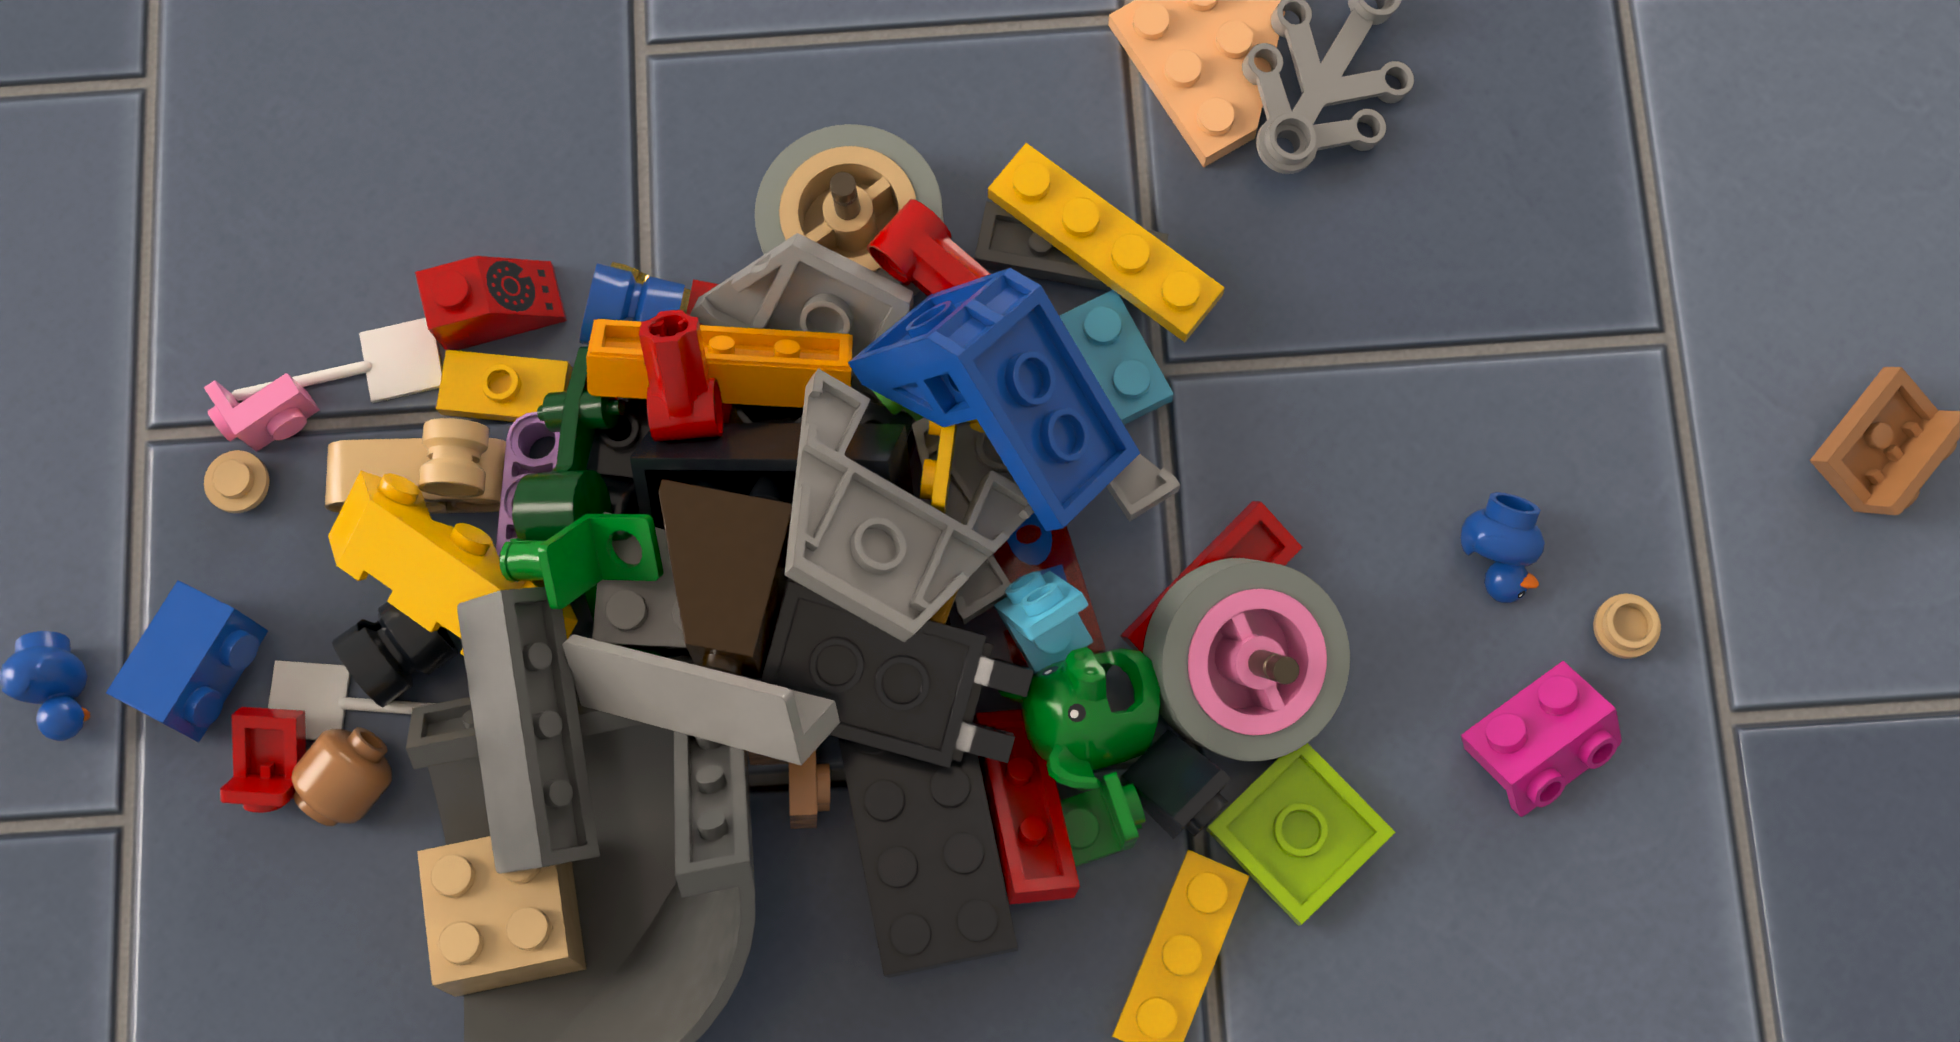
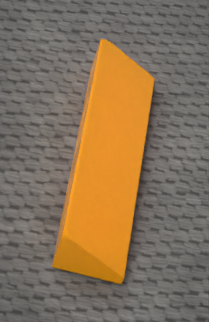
(749, 363)

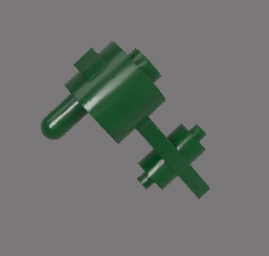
(558, 498)

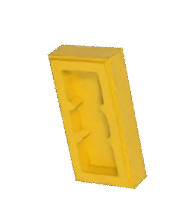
(497, 384)

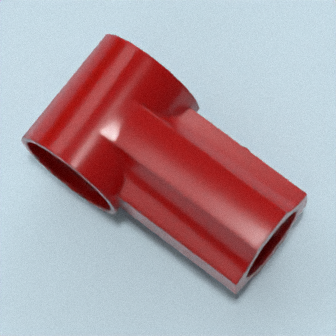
(920, 251)
(679, 393)

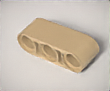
(404, 459)

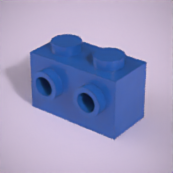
(188, 661)

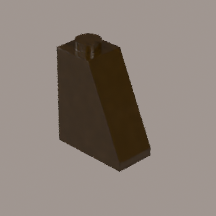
(726, 572)

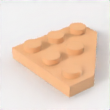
(1194, 65)

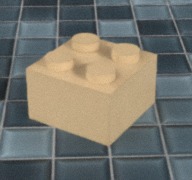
(495, 926)

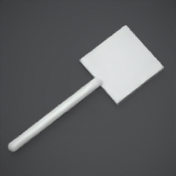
(396, 360)
(323, 695)

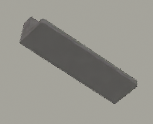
(527, 730)

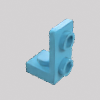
(1044, 618)

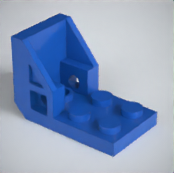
(1009, 362)

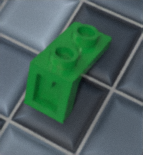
(1103, 820)

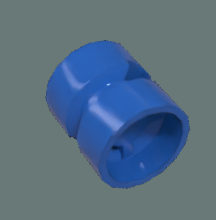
(619, 297)

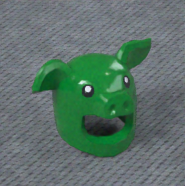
(1072, 721)

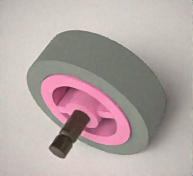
(1248, 658)

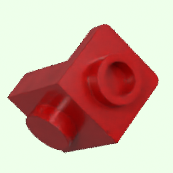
(265, 752)

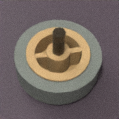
(842, 190)

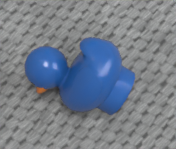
(1510, 537)
(47, 675)

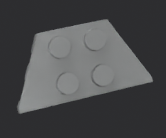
(811, 291)

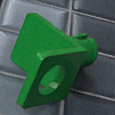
(582, 556)

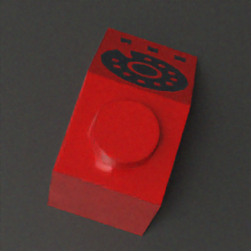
(488, 299)

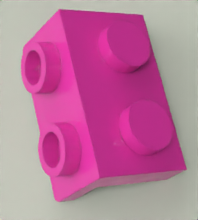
(1545, 738)

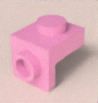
(265, 416)

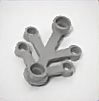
(1321, 86)

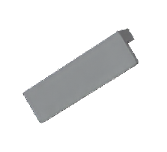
(699, 700)

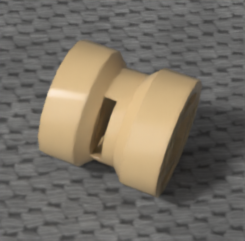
(454, 452)

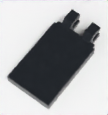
(892, 692)

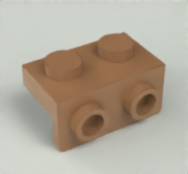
(1887, 445)
(807, 788)

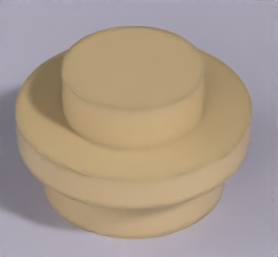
(236, 481)
(1627, 626)

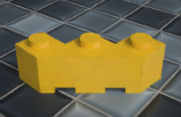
(425, 562)

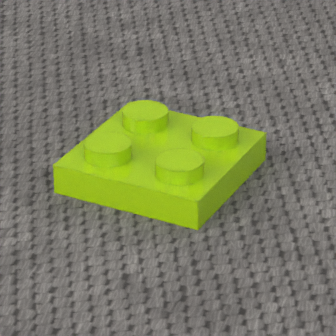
(1300, 832)

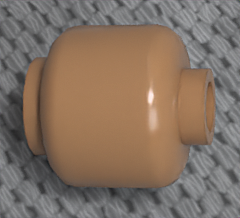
(341, 776)

